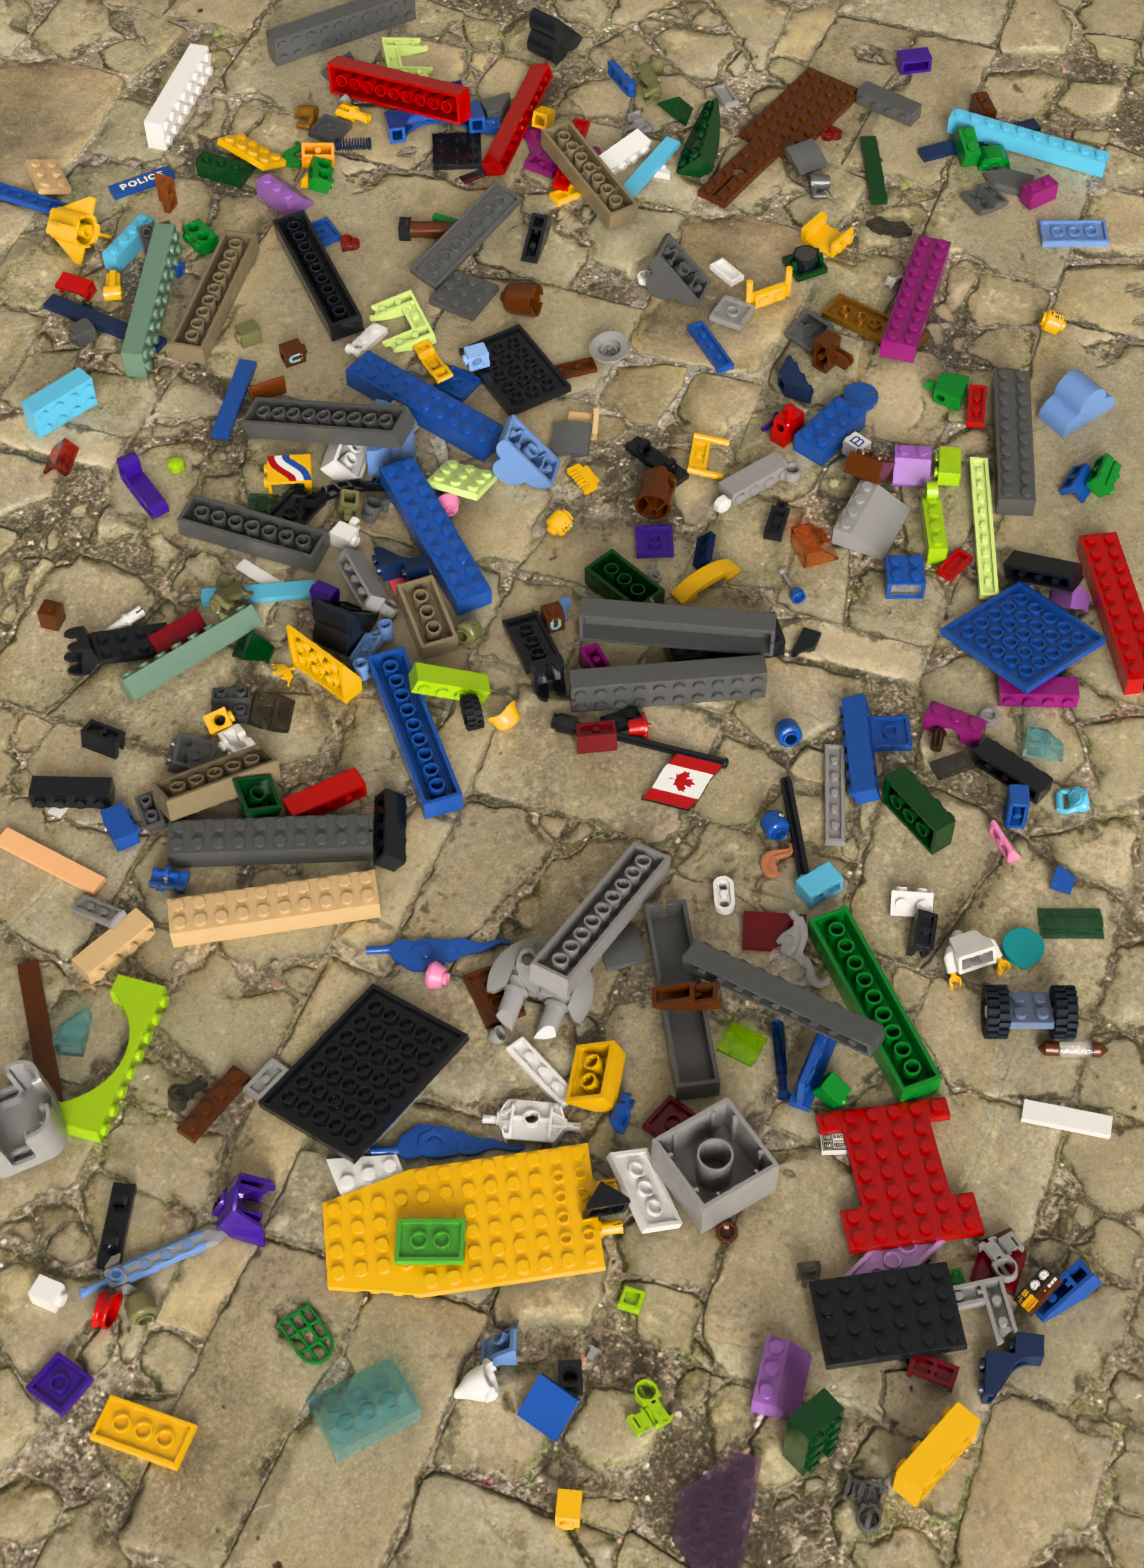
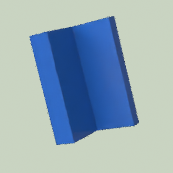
(1076, 482)

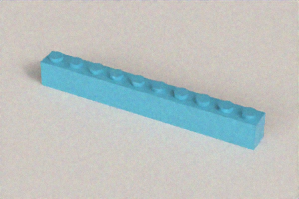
(1031, 142)

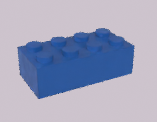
(826, 431)

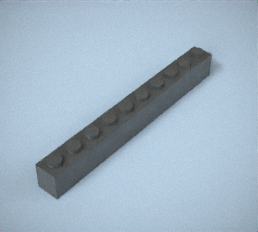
(784, 998)

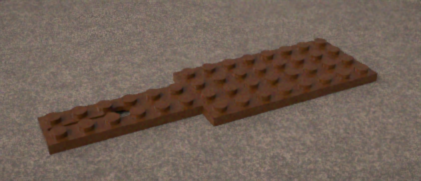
(791, 118)

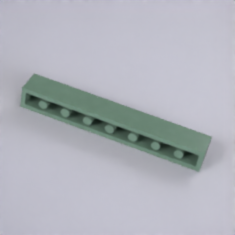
(190, 653)

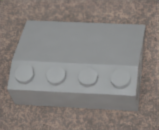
(870, 521)

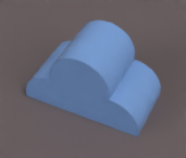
(1074, 403)
(379, 457)
(524, 457)

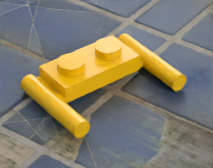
(770, 294)
(699, 455)

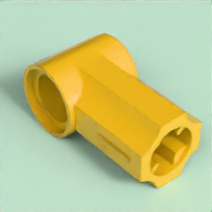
(113, 289)

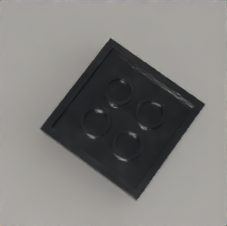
(456, 151)

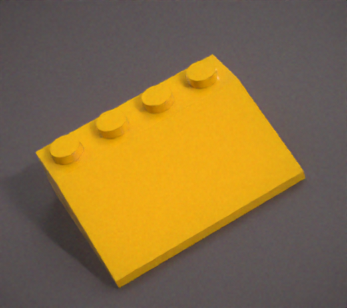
(323, 666)

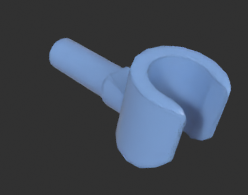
(565, 602)

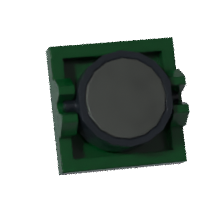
(806, 262)

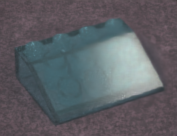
(364, 1409)

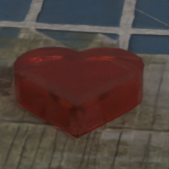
(831, 133)
(349, 243)

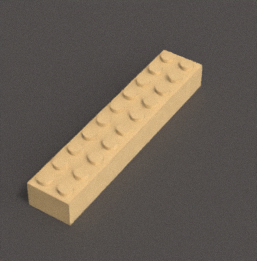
(273, 908)

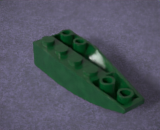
(702, 144)

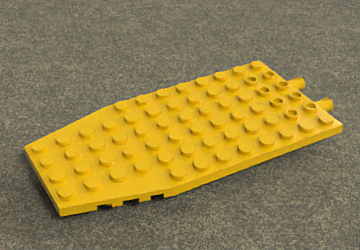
(518, 1215)

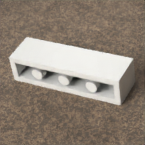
(626, 151)

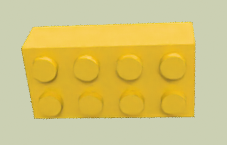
(935, 1454)

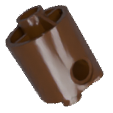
(655, 493)

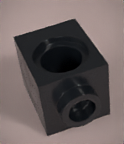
(572, 1369)

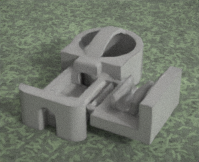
(637, 122)
(1002, 1249)

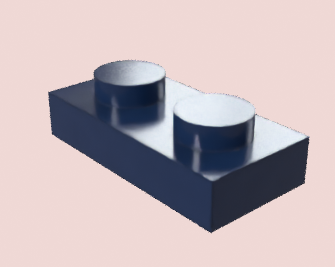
(704, 550)

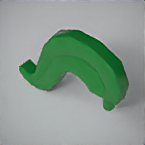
(289, 155)

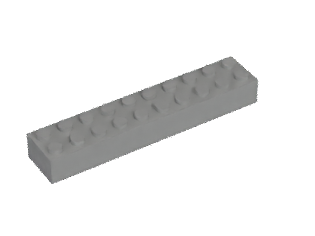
(599, 919)

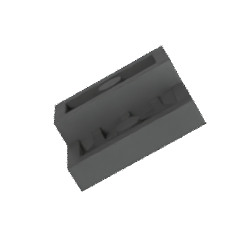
(984, 199)

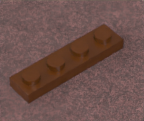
(213, 1104)

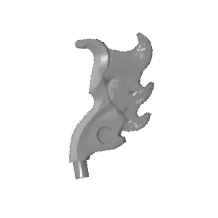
(790, 956)

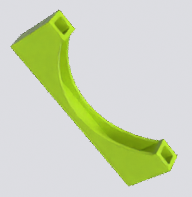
(92, 1112)

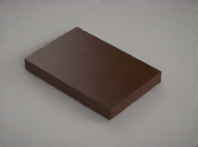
(485, 1002)

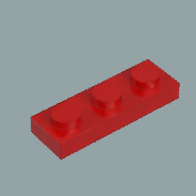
(976, 406)

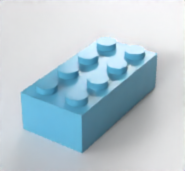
(59, 402)

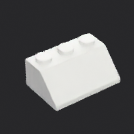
(344, 462)

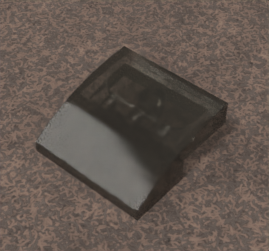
(271, 712)

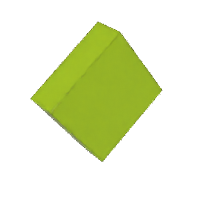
(631, 1300)

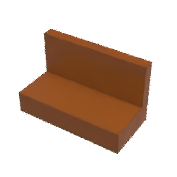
(166, 192)
(269, 388)

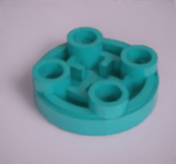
(1022, 947)

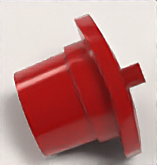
(639, 726)

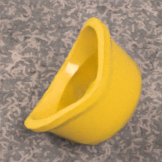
(507, 718)

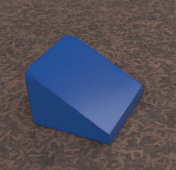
(1062, 880)

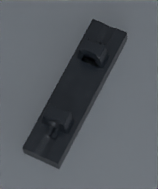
(653, 458)
(116, 1223)

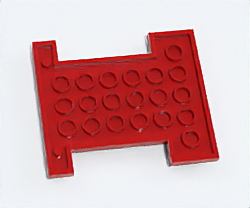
(899, 1178)

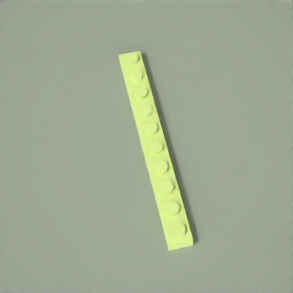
(983, 528)

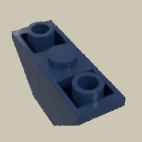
(793, 382)

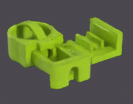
(653, 1412)

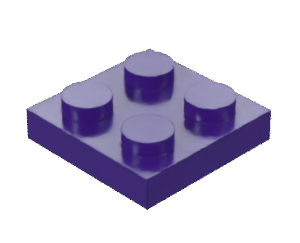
(654, 541)
(59, 1384)

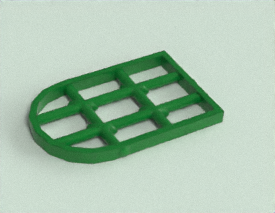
(308, 1326)

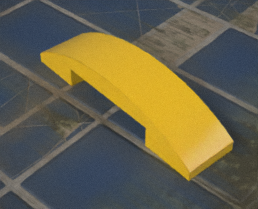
(431, 361)
(703, 578)

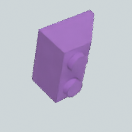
(911, 465)

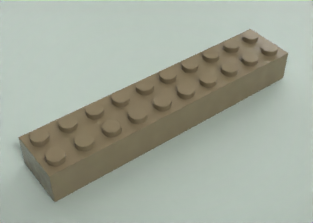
(214, 297)

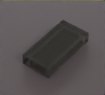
(952, 765)

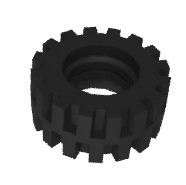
(472, 712)

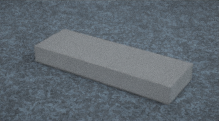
(98, 911)

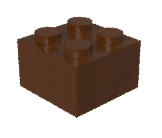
(869, 466)

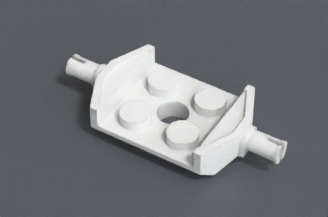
(547, 1129)

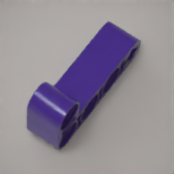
(141, 486)

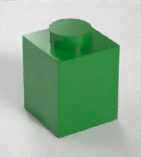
(832, 1091)

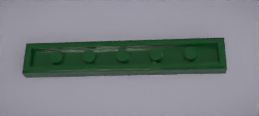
(873, 170)

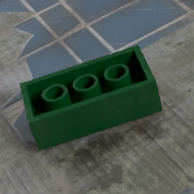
(620, 580)
(918, 810)
(813, 1432)

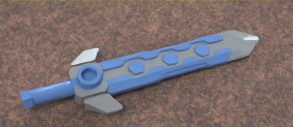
(120, 1276)

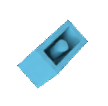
(818, 884)

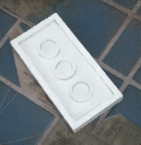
(648, 1195)

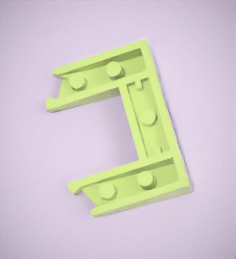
(394, 47)
(404, 305)

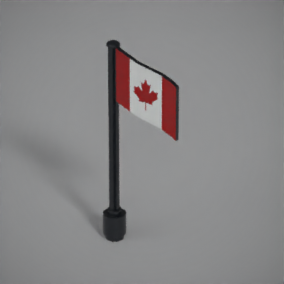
(680, 781)

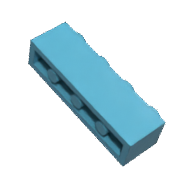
(126, 245)

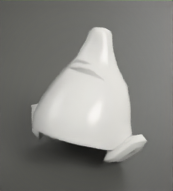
(479, 1384)

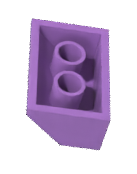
(281, 194)
(780, 1378)

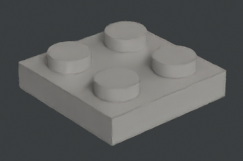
(732, 312)

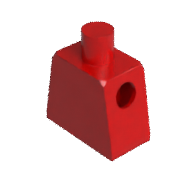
(786, 425)

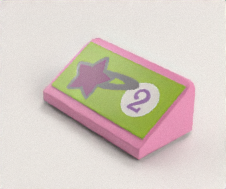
(1003, 842)

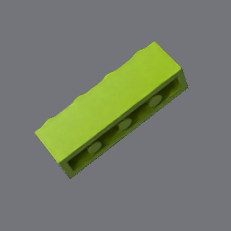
(448, 682)

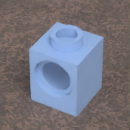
(476, 356)

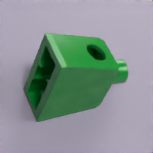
(949, 389)

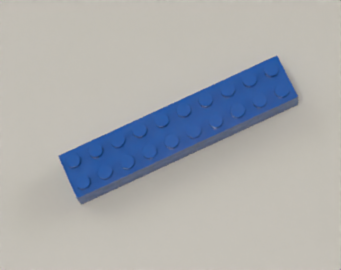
(428, 405)
(435, 536)
(415, 734)

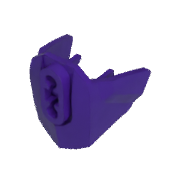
(234, 1216)

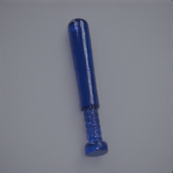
(779, 1047)

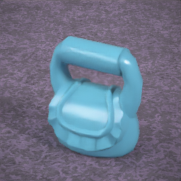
(1077, 800)

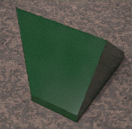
(677, 108)
(253, 648)

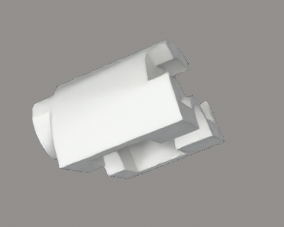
(234, 740)

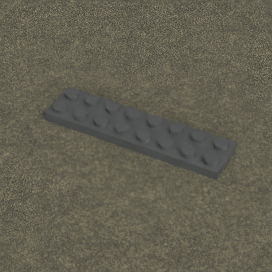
(466, 235)

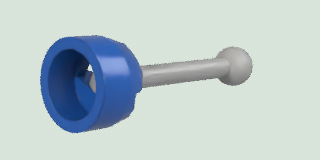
(797, 595)

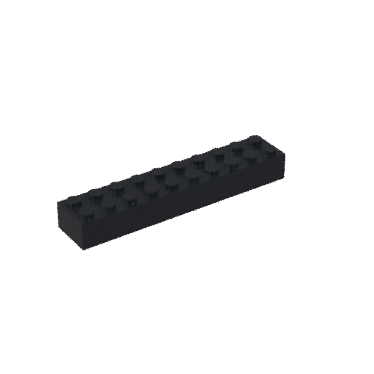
(318, 275)

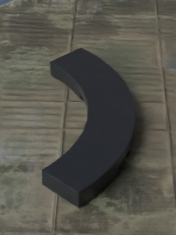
(331, 491)

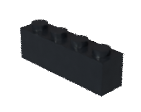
(1043, 571)
(1011, 769)
(71, 792)
(390, 830)

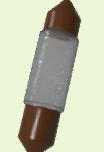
(1072, 1048)

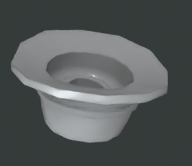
(609, 348)

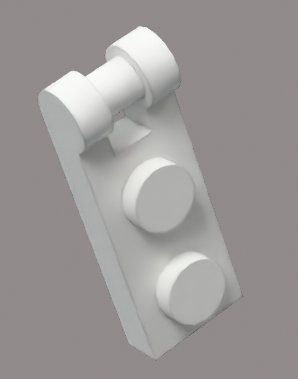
(366, 340)

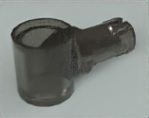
(182, 1093)

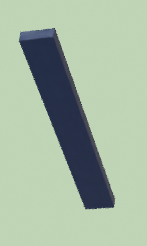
(948, 148)
(101, 321)

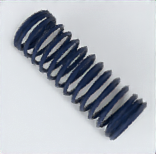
(368, 144)

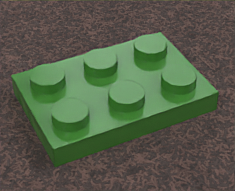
(430, 1241)

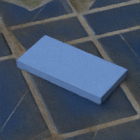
(1073, 233)

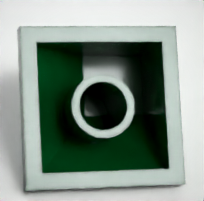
(257, 796)

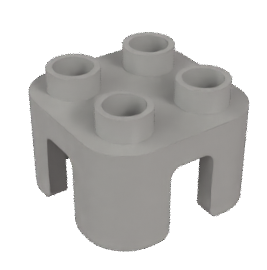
(29, 1120)

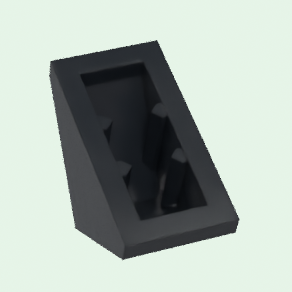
(605, 1202)

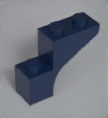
(393, 566)
(997, 1366)

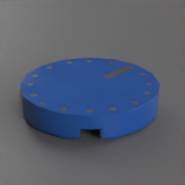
(861, 395)

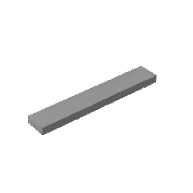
(834, 795)

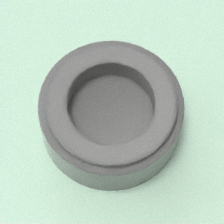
(991, 715)

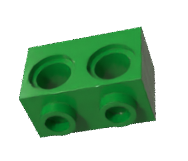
(320, 175)
(200, 237)

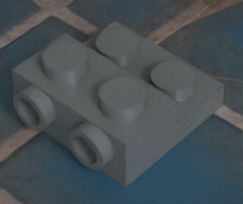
(807, 329)
(189, 752)

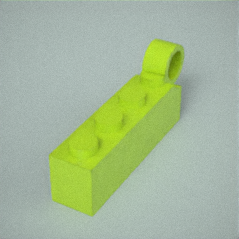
(933, 525)

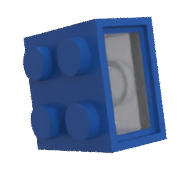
(904, 577)

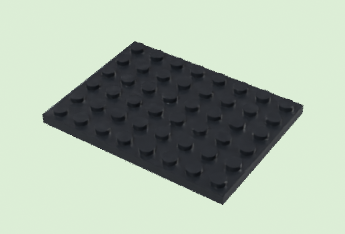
(363, 1072)

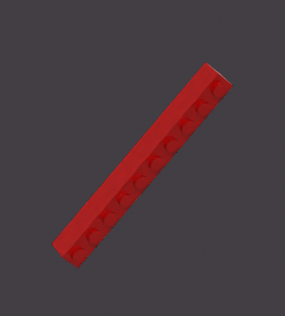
(517, 120)

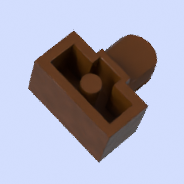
(828, 353)

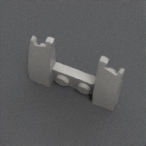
(993, 1296)

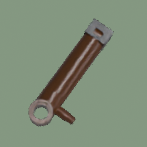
(421, 229)

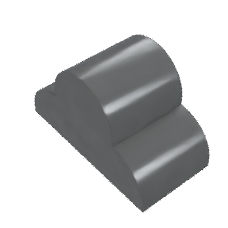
(676, 274)

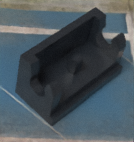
(102, 739)
(922, 933)

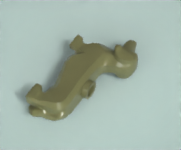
(648, 79)
(228, 595)

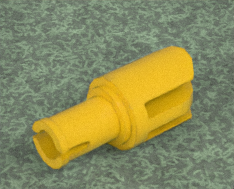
(352, 113)

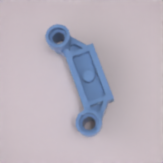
(369, 645)

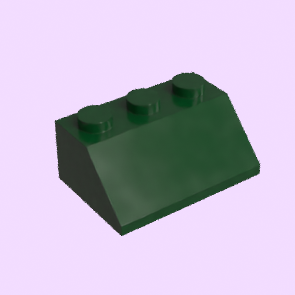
(223, 169)

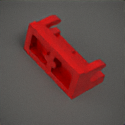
(76, 285)

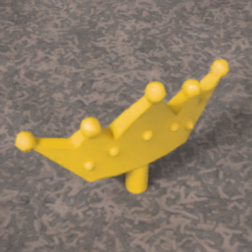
(284, 671)

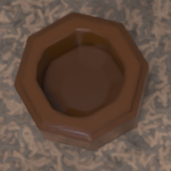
(727, 1232)

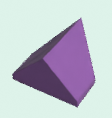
(1075, 600)

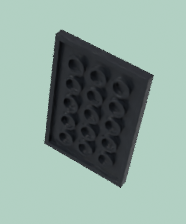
(519, 371)
(887, 1315)

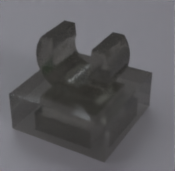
(808, 1271)

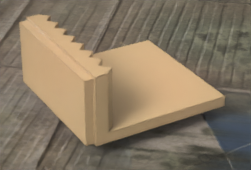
(592, 418)

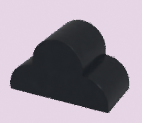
(550, 37)
(340, 625)

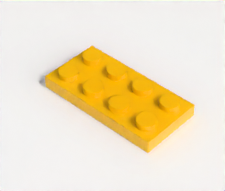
(252, 152)

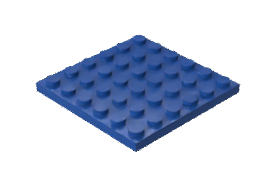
(1023, 636)

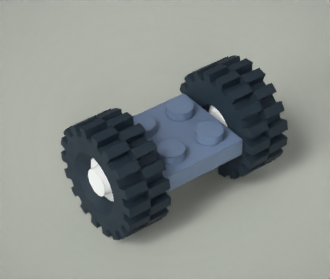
(1029, 1010)

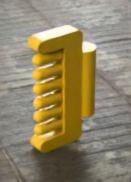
(584, 478)

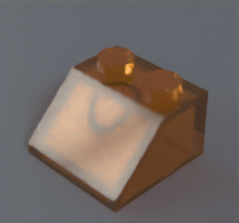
(812, 545)

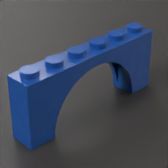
(401, 123)

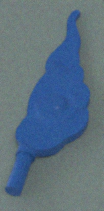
(420, 953)
(441, 1142)

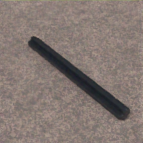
(795, 828)

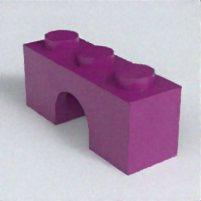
(969, 727)

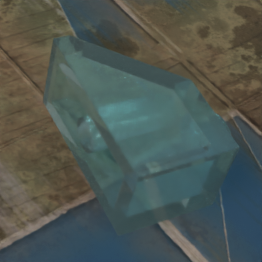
(1042, 745)
(73, 1034)

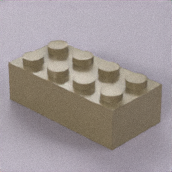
(427, 617)

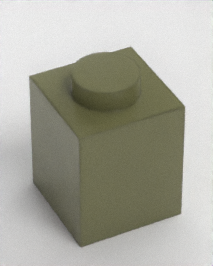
(248, 333)

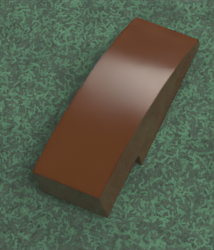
(687, 996)

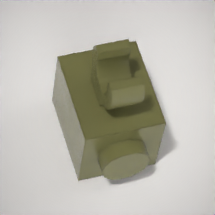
(347, 504)

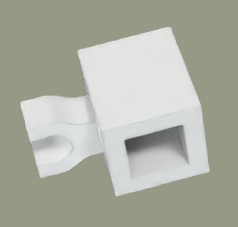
(345, 535)

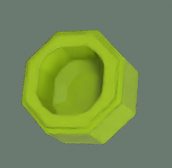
(176, 464)

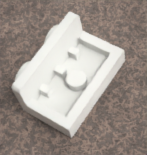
(907, 903)

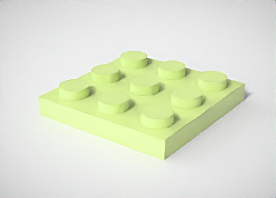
(462, 480)

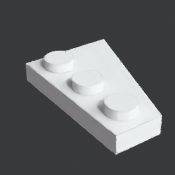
(362, 1173)

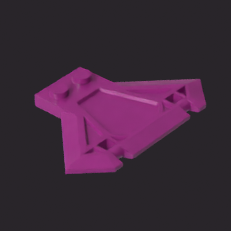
(539, 160)

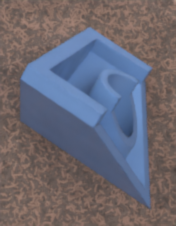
(502, 1348)

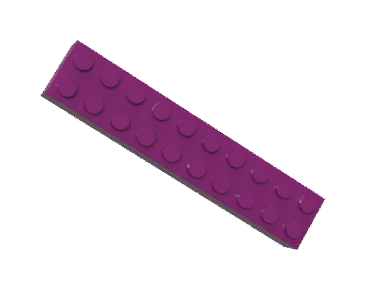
(915, 299)

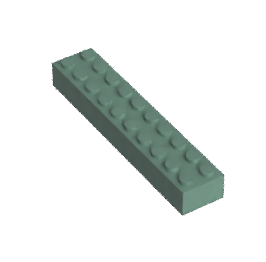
(151, 300)

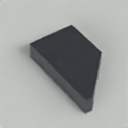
(807, 641)

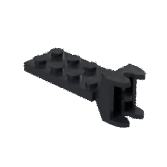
(108, 646)
(537, 653)

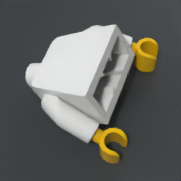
(970, 952)

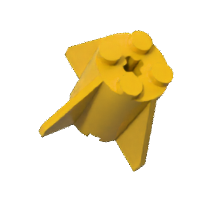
(75, 227)

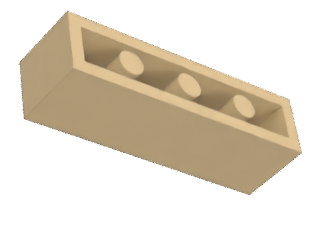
(113, 946)

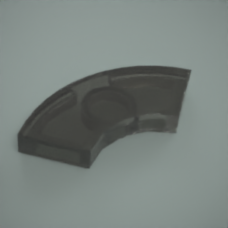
(882, 226)

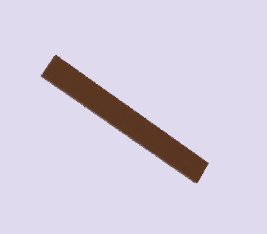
(39, 1024)

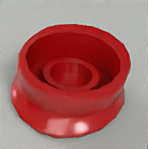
(106, 1309)

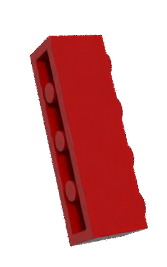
(326, 795)

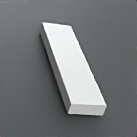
(539, 1070)
(1066, 1118)

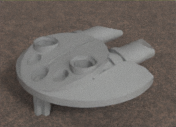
(512, 976)

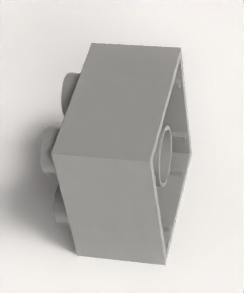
(714, 1164)

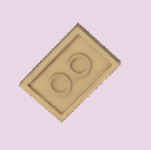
(47, 177)

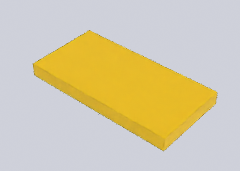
(143, 1432)

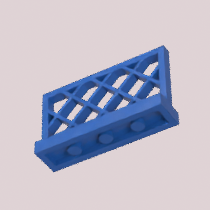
(812, 1072)

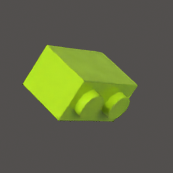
(948, 466)

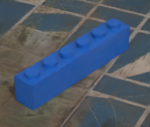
(860, 749)

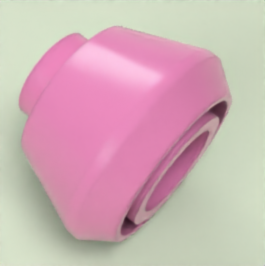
(450, 503)
(436, 976)

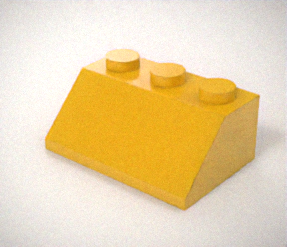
(596, 1076)

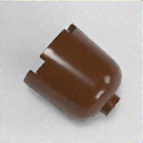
(522, 298)

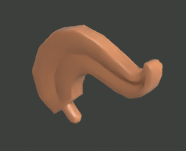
(768, 861)

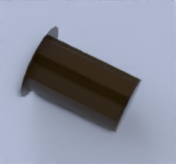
(937, 739)

